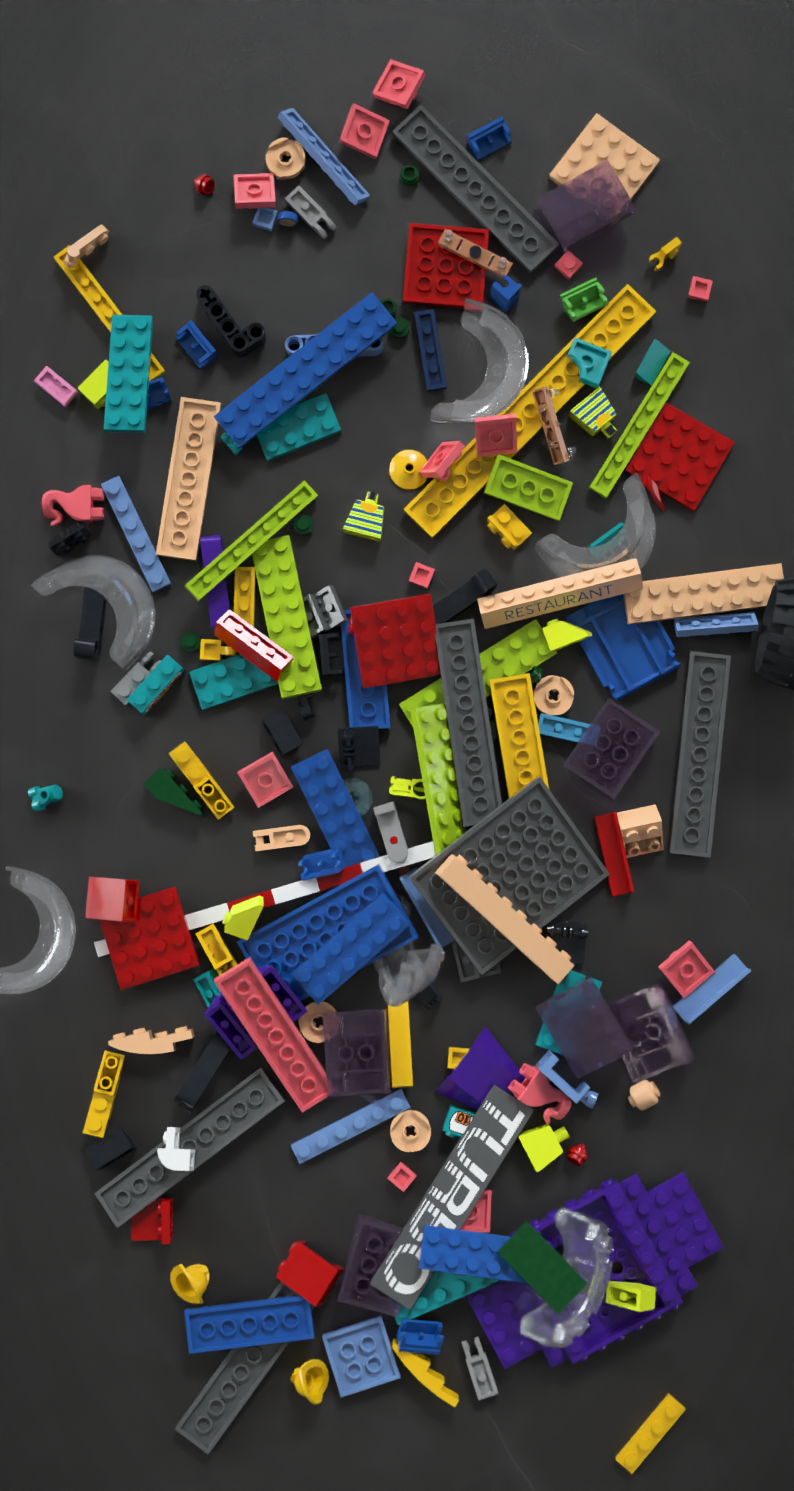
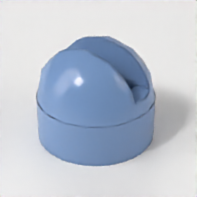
(591, 1100)

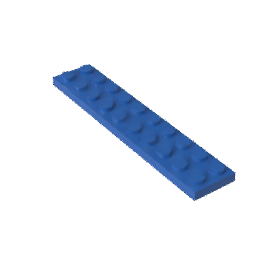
(305, 370)

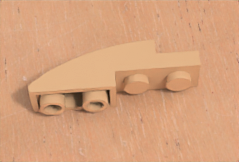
(144, 1043)

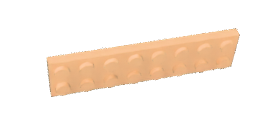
(188, 479)
(702, 594)

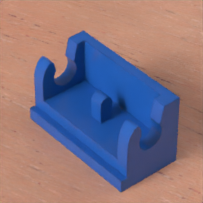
(489, 138)
(505, 296)
(196, 345)
(158, 393)
(322, 863)
(420, 1336)

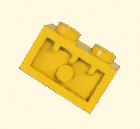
(508, 527)

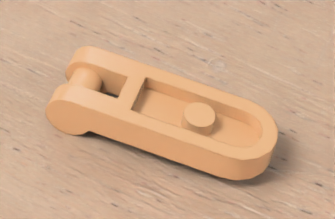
(86, 245)
(282, 837)

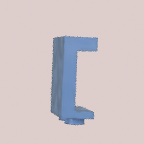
(545, 1066)

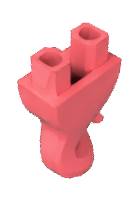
(77, 504)
(538, 1091)

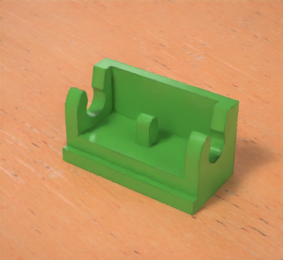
(583, 299)

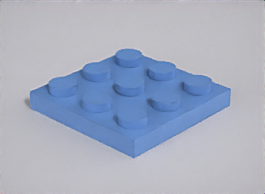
(361, 1356)

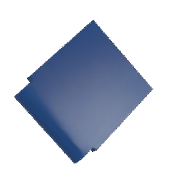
(621, 653)

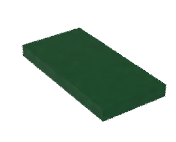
(542, 1268)

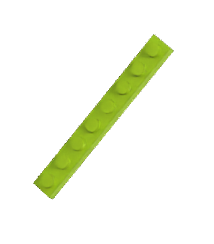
(639, 425)
(251, 540)

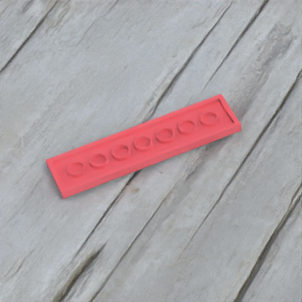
(274, 1033)

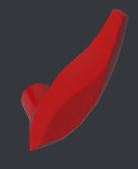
(654, 491)

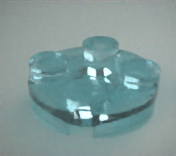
(363, 792)

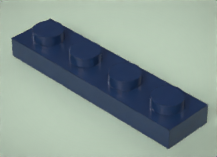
(430, 350)

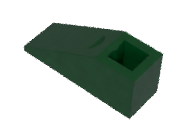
(166, 789)

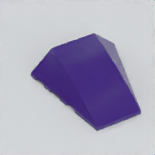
(479, 1070)

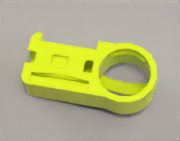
(405, 787)

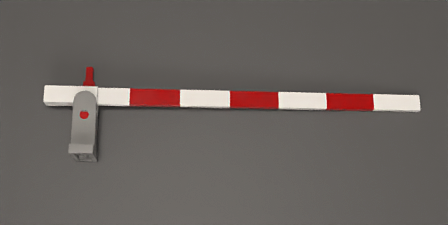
(397, 856)

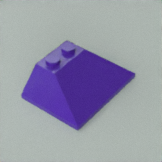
(231, 1028)

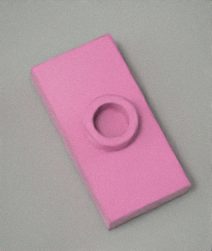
(56, 386)

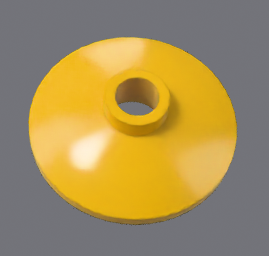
(407, 479)

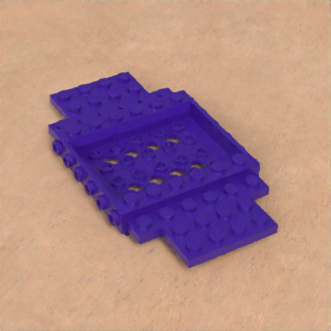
(653, 1239)

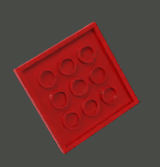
(438, 275)
(680, 456)
(395, 640)
(153, 944)

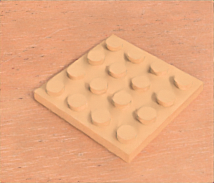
(601, 142)

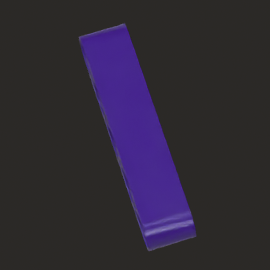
(219, 596)

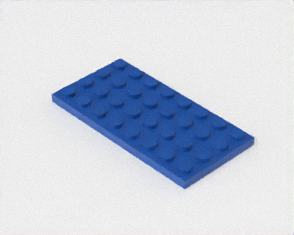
(305, 930)

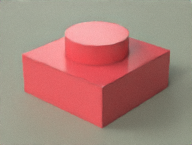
(568, 265)
(700, 289)
(421, 575)
(402, 1176)

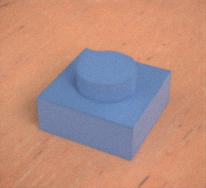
(265, 218)

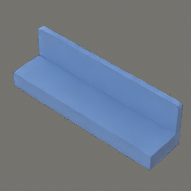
(434, 925)
(713, 988)

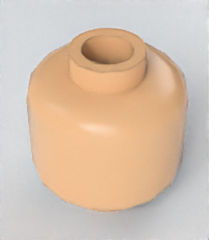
(643, 1095)

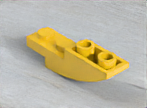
(201, 780)
(104, 1094)

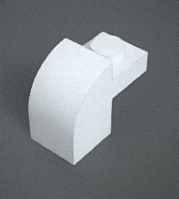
(172, 1156)

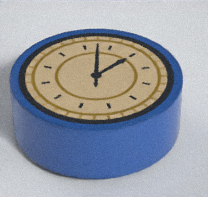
(287, 219)

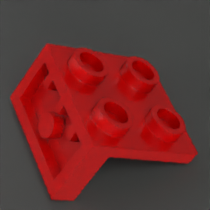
(154, 1222)

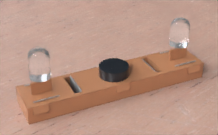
(450, 241)
(552, 425)

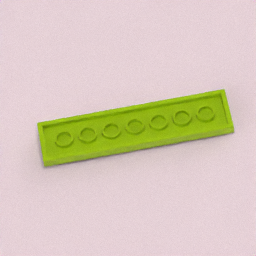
(286, 615)
(506, 658)
(438, 774)

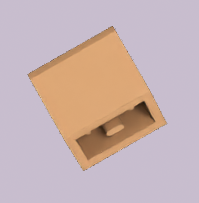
(641, 830)

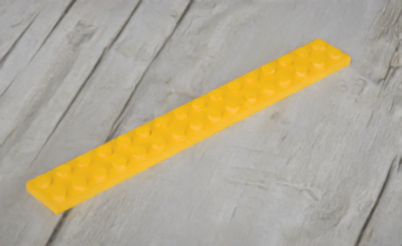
(470, 473)

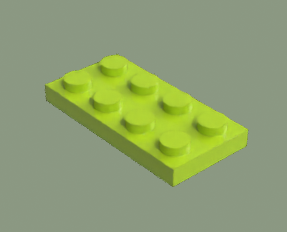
(528, 487)

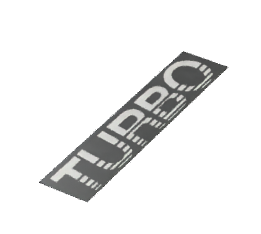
(453, 1191)

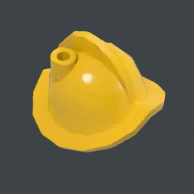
(190, 1282)
(311, 1380)

